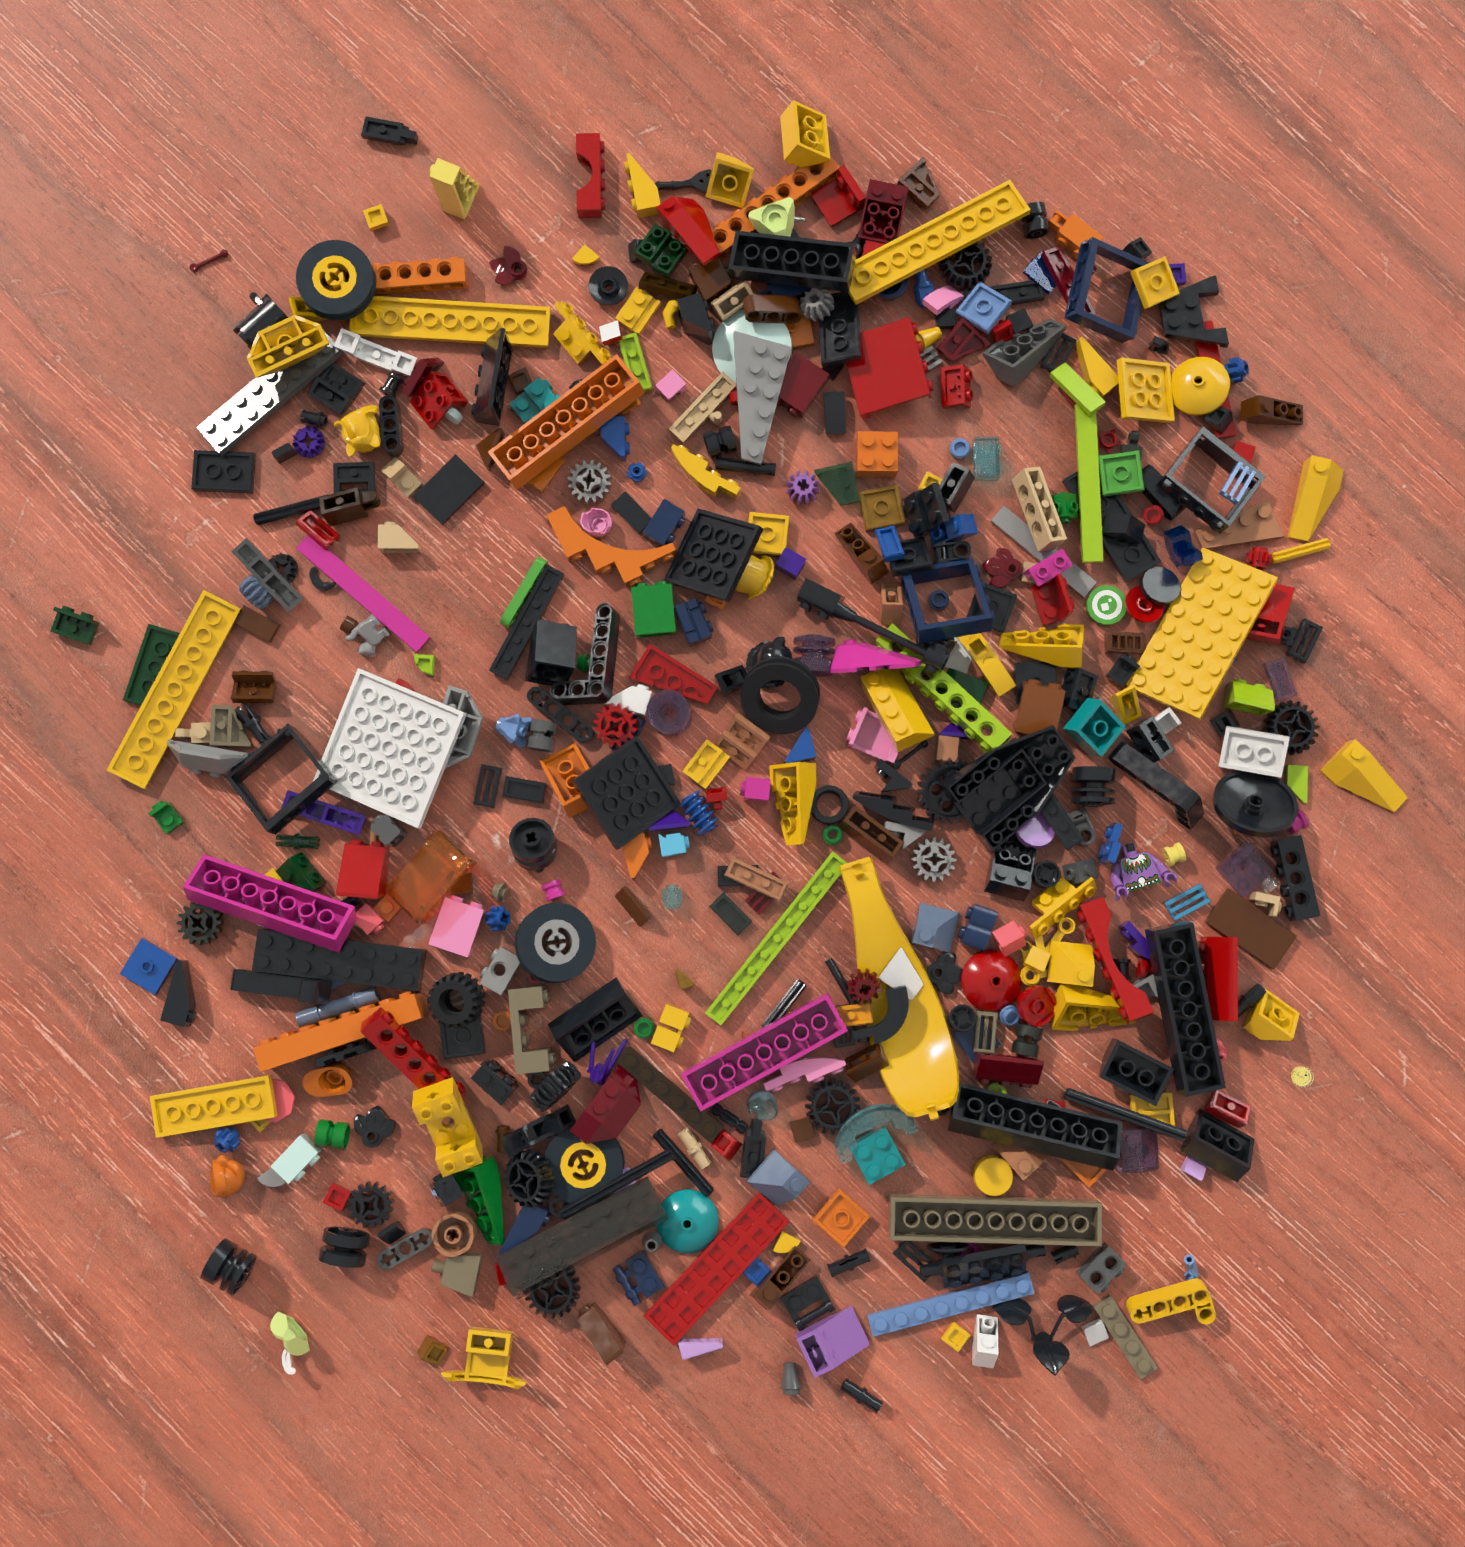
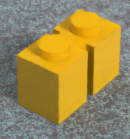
(669, 1038)

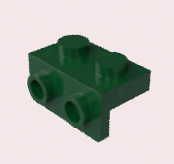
(74, 626)
(301, 873)

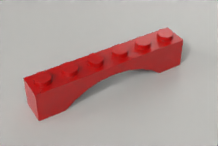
(1132, 1001)

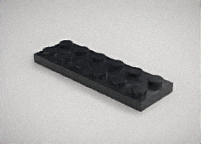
(1126, 556)

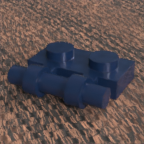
(644, 1274)

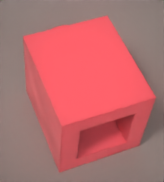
(370, 919)
(1009, 938)

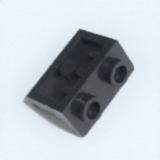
(1078, 686)

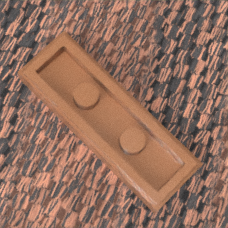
(756, 879)

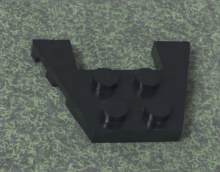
(1183, 316)

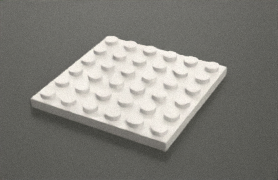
(391, 747)

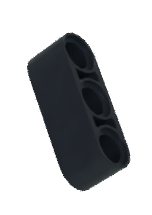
(386, 418)
(1157, 495)

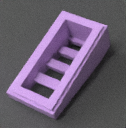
(694, 1347)

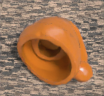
(226, 1176)

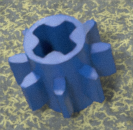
(1237, 369)
(497, 918)
(227, 1139)

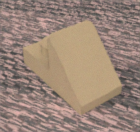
(402, 477)

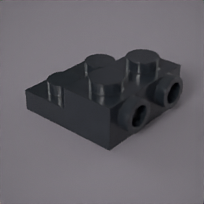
(925, 510)

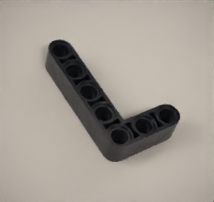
(597, 663)
(1185, 801)
(303, 988)

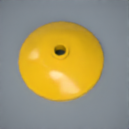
(1202, 397)

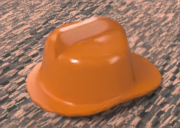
(328, 1081)

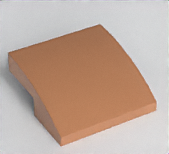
(742, 741)

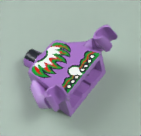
(1138, 871)

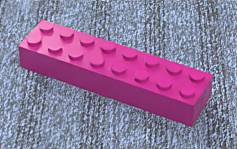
(270, 903)
(764, 1051)

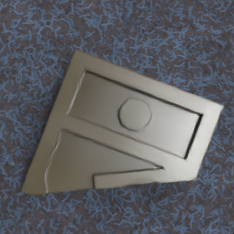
(226, 728)

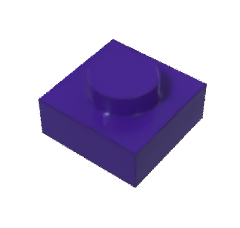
(1179, 274)

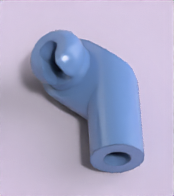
(1191, 1266)

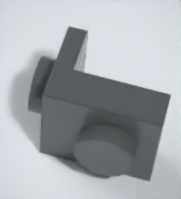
(1080, 871)

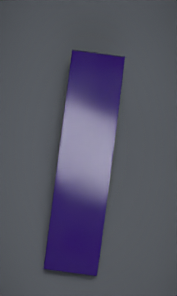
(330, 815)

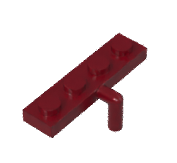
(1063, 273)

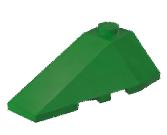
(483, 1191)

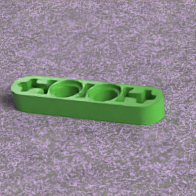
(523, 593)

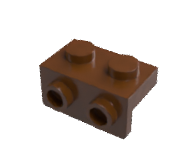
(253, 687)

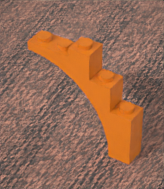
(603, 557)

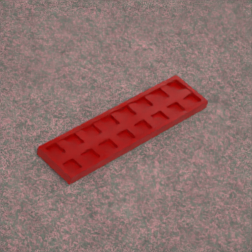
(716, 1268)

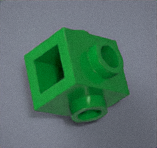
(1066, 506)

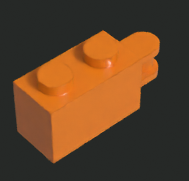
(1072, 232)

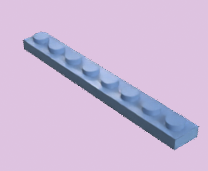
(950, 1304)

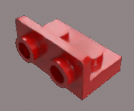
(956, 386)

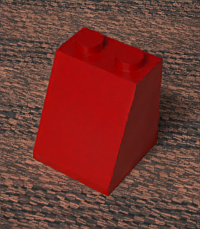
(363, 870)

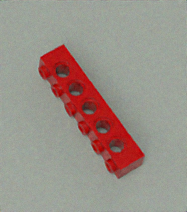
(401, 1057)

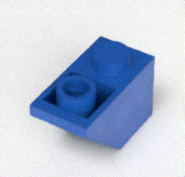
(614, 436)
(957, 529)

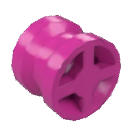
(1300, 822)
(553, 890)

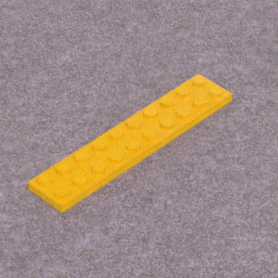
(936, 240)
(452, 321)
(174, 689)

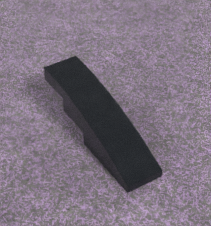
(886, 806)

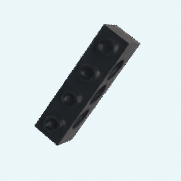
(1304, 886)

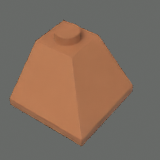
(1020, 1160)

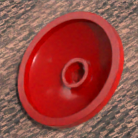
(978, 977)

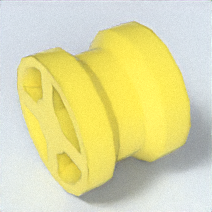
(1174, 854)

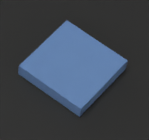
(983, 307)

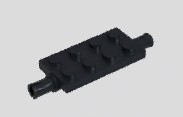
(982, 1265)

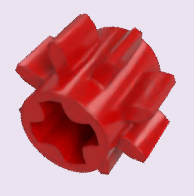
(1259, 558)

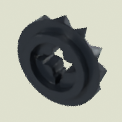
(291, 568)

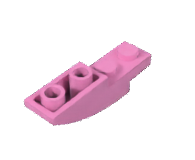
(812, 1067)

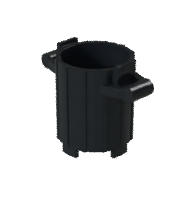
(261, 317)

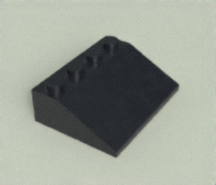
(493, 379)

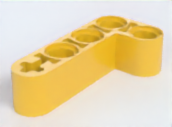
(1170, 1305)

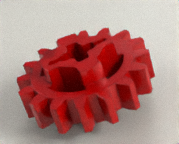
(612, 718)

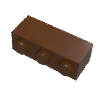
(871, 834)

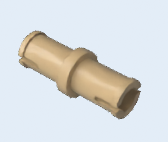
(694, 1148)

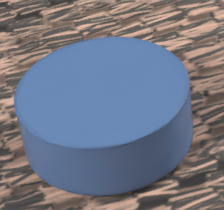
(959, 448)

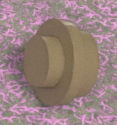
(500, 892)

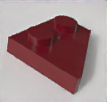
(961, 341)
(421, 371)

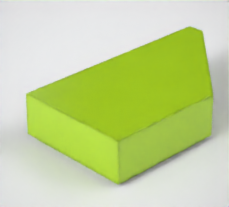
(1297, 780)

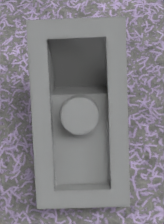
(909, 833)

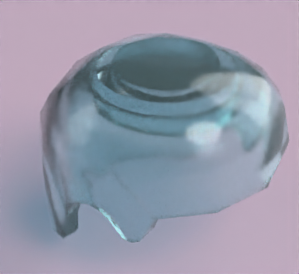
(763, 1104)

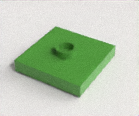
(1121, 473)

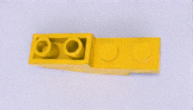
(696, 470)
(987, 663)

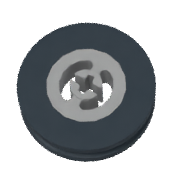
(552, 918)

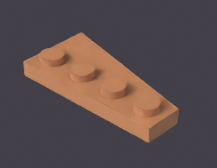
(1250, 525)

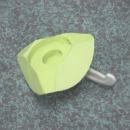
(775, 218)
(293, 1338)

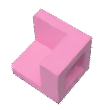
(671, 385)

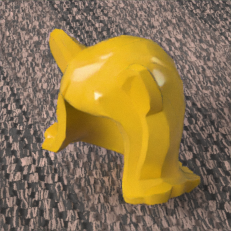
(360, 430)
(756, 576)

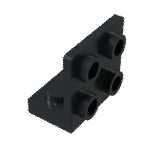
(495, 1081)

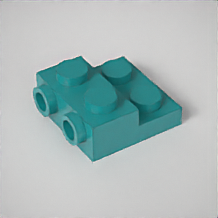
(533, 400)

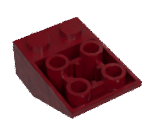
(883, 211)

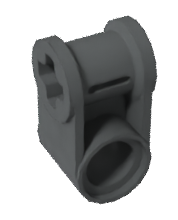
(1083, 824)

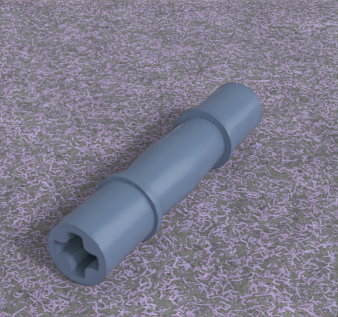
(337, 1007)

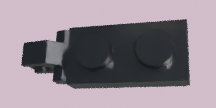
(388, 132)
(753, 1148)

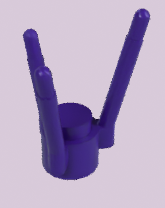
(600, 1072)

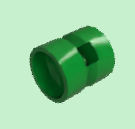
(332, 1134)

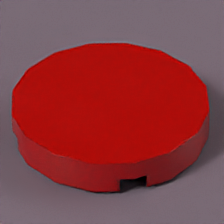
(1036, 1006)

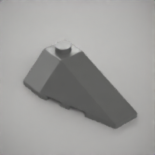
(1018, 356)

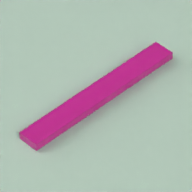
(364, 594)

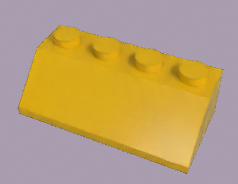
(896, 708)

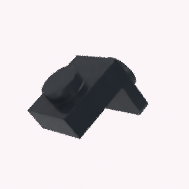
(1122, 670)

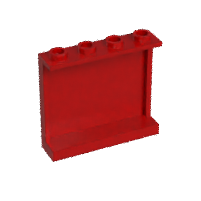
(889, 368)

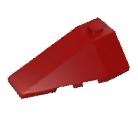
(690, 226)

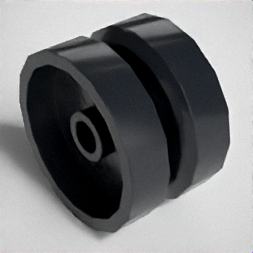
(533, 844)
(344, 1247)

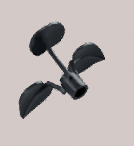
(1050, 1353)

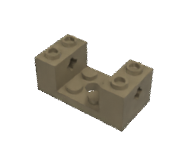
(533, 1059)

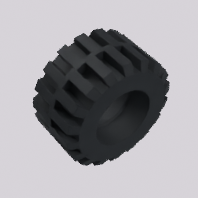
(441, 1003)

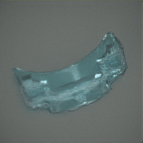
(867, 1119)

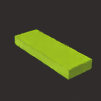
(634, 359)
(1077, 389)

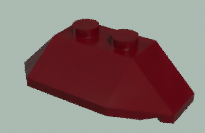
(609, 1109)

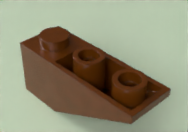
(1271, 411)
(862, 553)
(780, 1278)

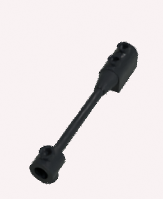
(830, 605)

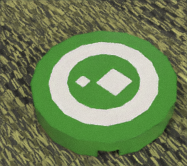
(1106, 605)

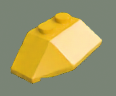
(285, 345)

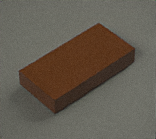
(257, 623)

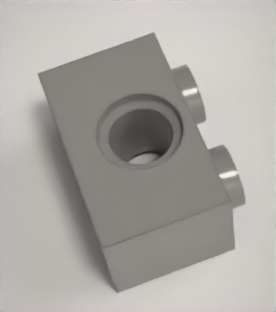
(489, 976)

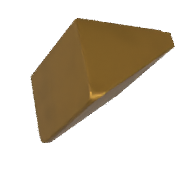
(683, 980)
(432, 1350)

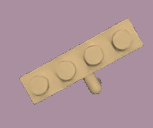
(703, 408)

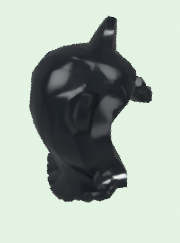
(766, 650)

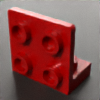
(839, 197)
(436, 397)
(1053, 600)

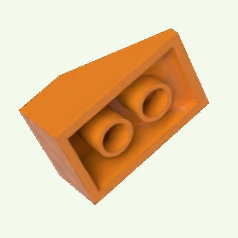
(561, 770)

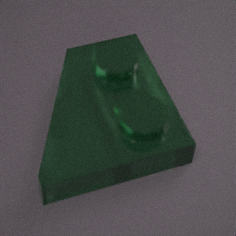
(840, 482)

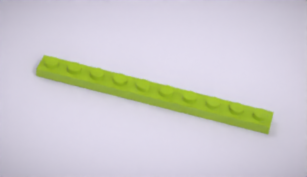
(775, 939)

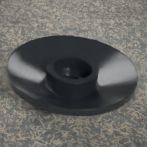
(606, 277)
(948, 1249)

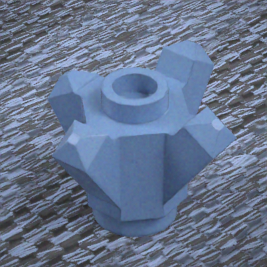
(514, 729)

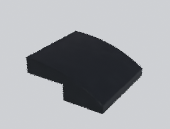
(336, 388)

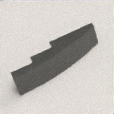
(267, 574)

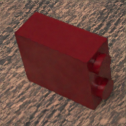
(801, 385)

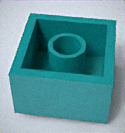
(1094, 727)
(877, 1155)

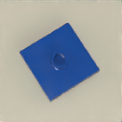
(149, 966)

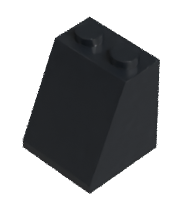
(551, 653)

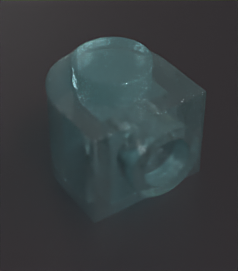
(672, 897)

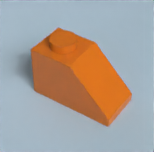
(636, 853)

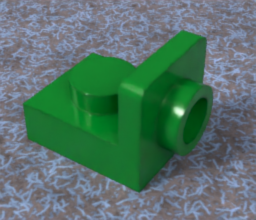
(166, 816)

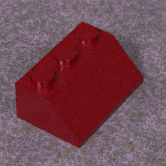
(1007, 1069)

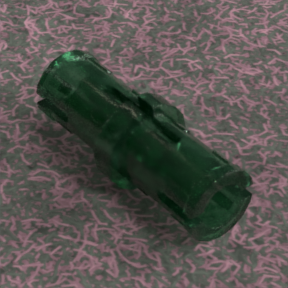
(297, 841)

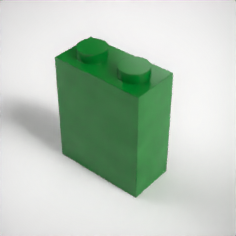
(653, 610)

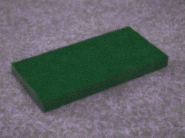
(150, 659)

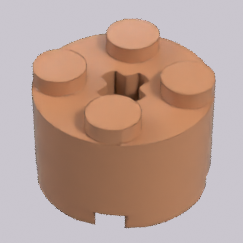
(443, 1235)

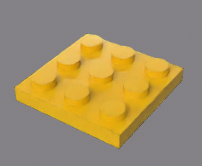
(1145, 390)

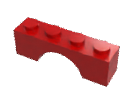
(590, 197)

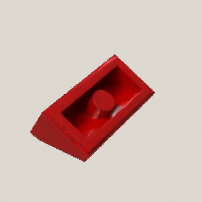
(1228, 1108)

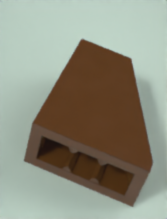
(601, 1332)

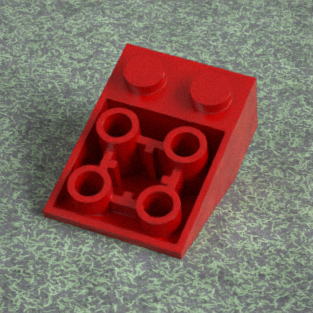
(1273, 616)

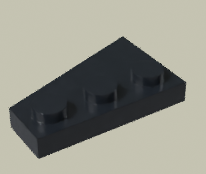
(351, 1050)

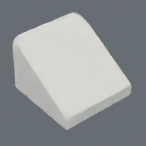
(1095, 1332)

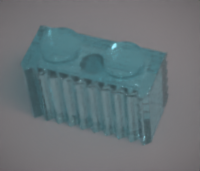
(986, 459)

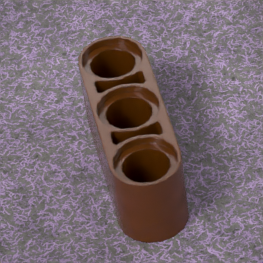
(772, 309)

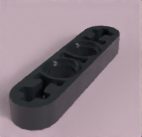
(560, 714)

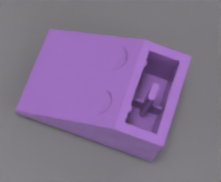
(832, 1341)

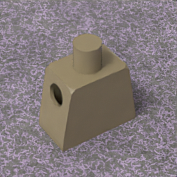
(460, 1272)

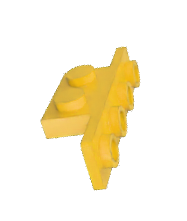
(576, 336)
(1058, 901)

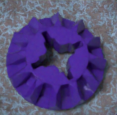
(316, 446)

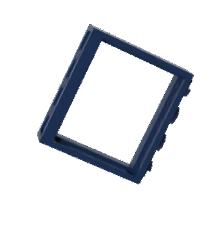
(1080, 287)
(955, 627)

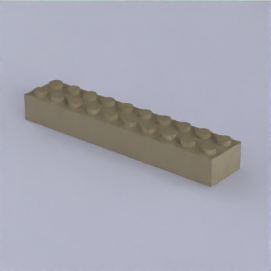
(995, 1219)

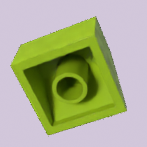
(1248, 698)

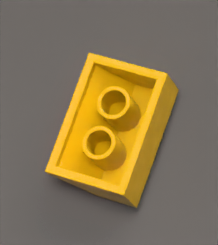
(804, 136)

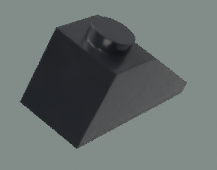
(180, 1000)

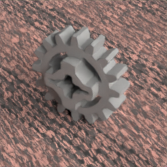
(597, 483)
(933, 869)

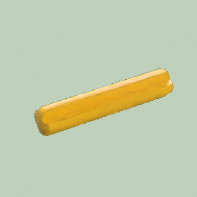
(1301, 550)

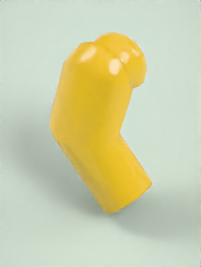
(668, 313)

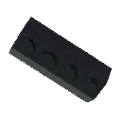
(595, 1019)

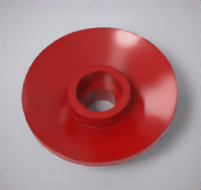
(1135, 599)

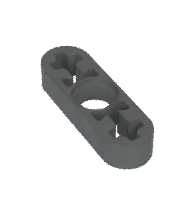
(389, 1251)

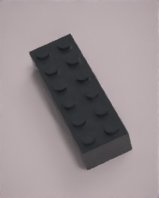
(792, 261)

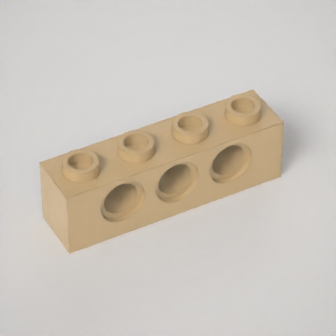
(1039, 509)

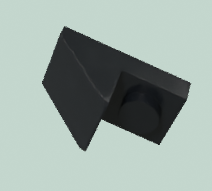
(896, 781)

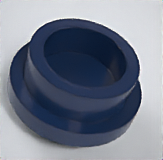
(938, 600)

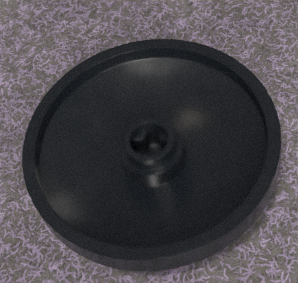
(1255, 804)

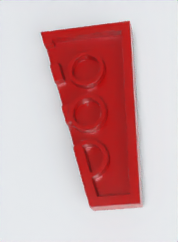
(668, 674)

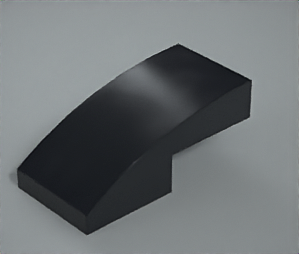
(834, 413)

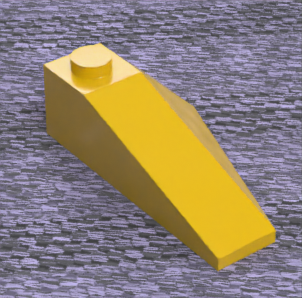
(1316, 490)
(1054, 646)
(794, 791)
(1083, 1007)

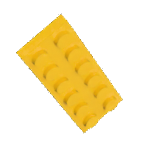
(213, 1106)

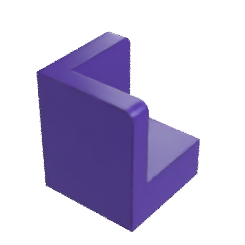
(790, 563)

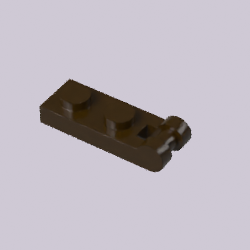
(668, 287)

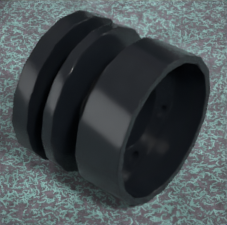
(1093, 785)
(226, 1265)

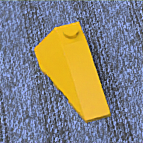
(1361, 774)

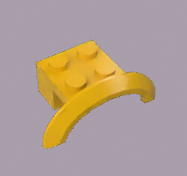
(487, 1359)

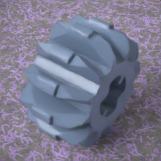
(255, 592)

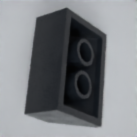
(1134, 1071)
(1219, 1145)

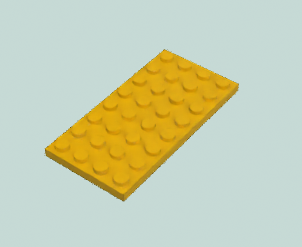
(1202, 633)

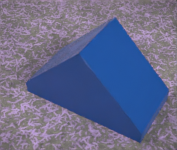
(803, 749)

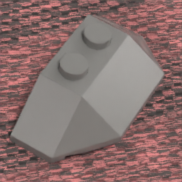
(467, 737)
(206, 758)

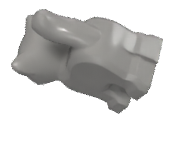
(373, 637)

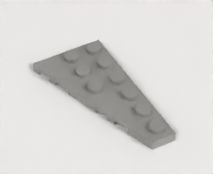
(759, 379)

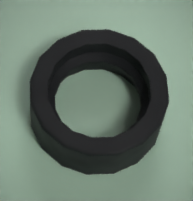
(844, 804)

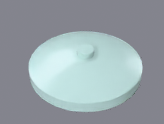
(724, 344)

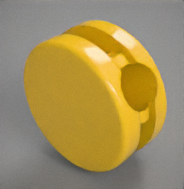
(992, 1175)

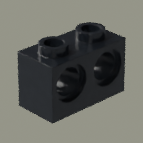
(1150, 739)

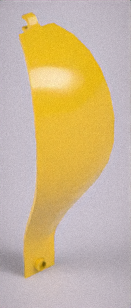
(922, 1053)

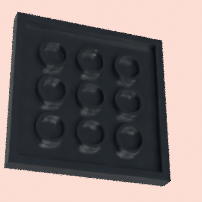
(713, 555)
(626, 792)

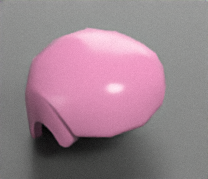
(596, 522)

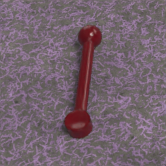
(194, 267)

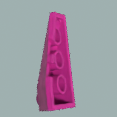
(857, 656)

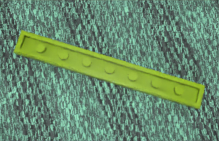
(1088, 486)

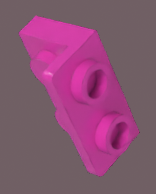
(1049, 567)

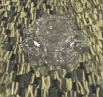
(1269, 884)

